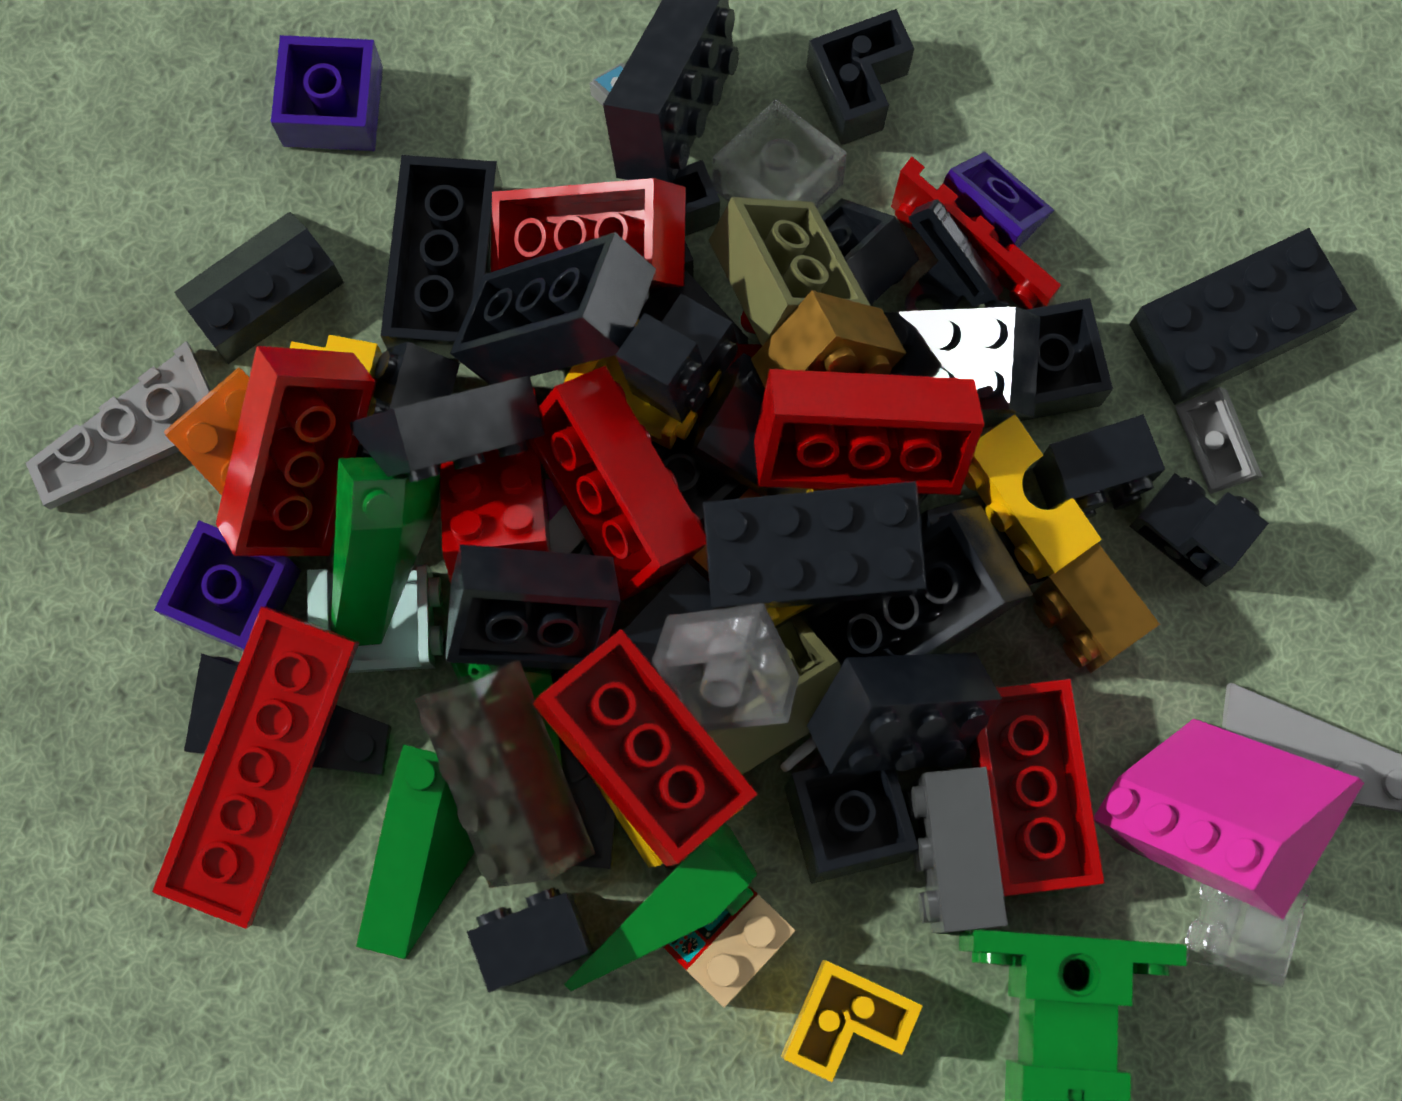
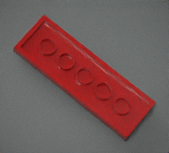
(255, 767)

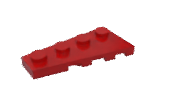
(1024, 278)

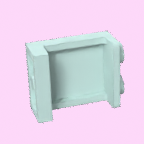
(411, 635)

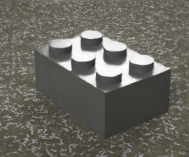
(957, 851)

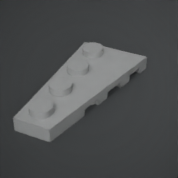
(123, 434)
(1317, 741)

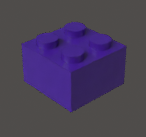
(327, 93)
(222, 591)

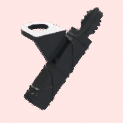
(959, 266)

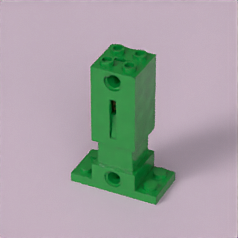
(1073, 1030)

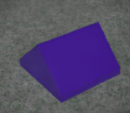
(998, 197)

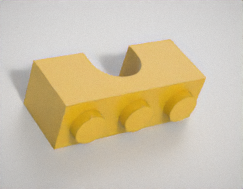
(1042, 537)

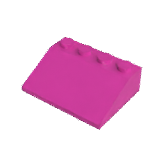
(1229, 813)

